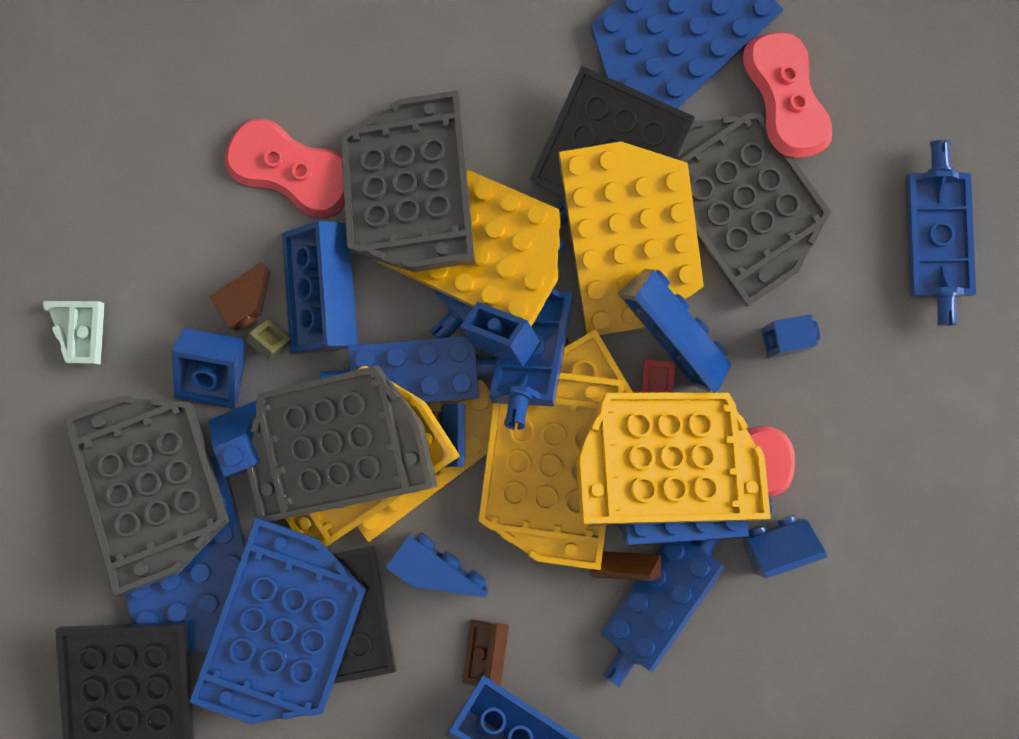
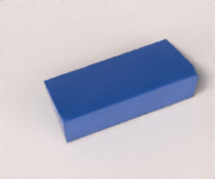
(454, 426)

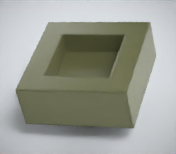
(268, 339)

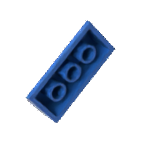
(319, 288)
(676, 329)
(498, 714)

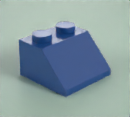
(208, 367)
(782, 547)

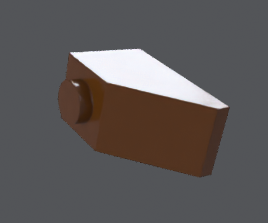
(243, 298)

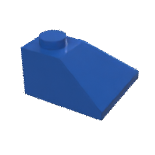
(233, 440)

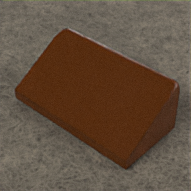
(629, 566)
(485, 651)

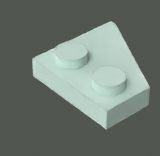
(78, 329)

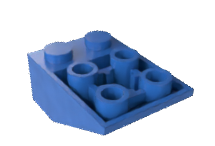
(427, 568)

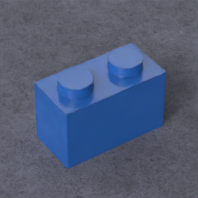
(500, 333)
(790, 336)

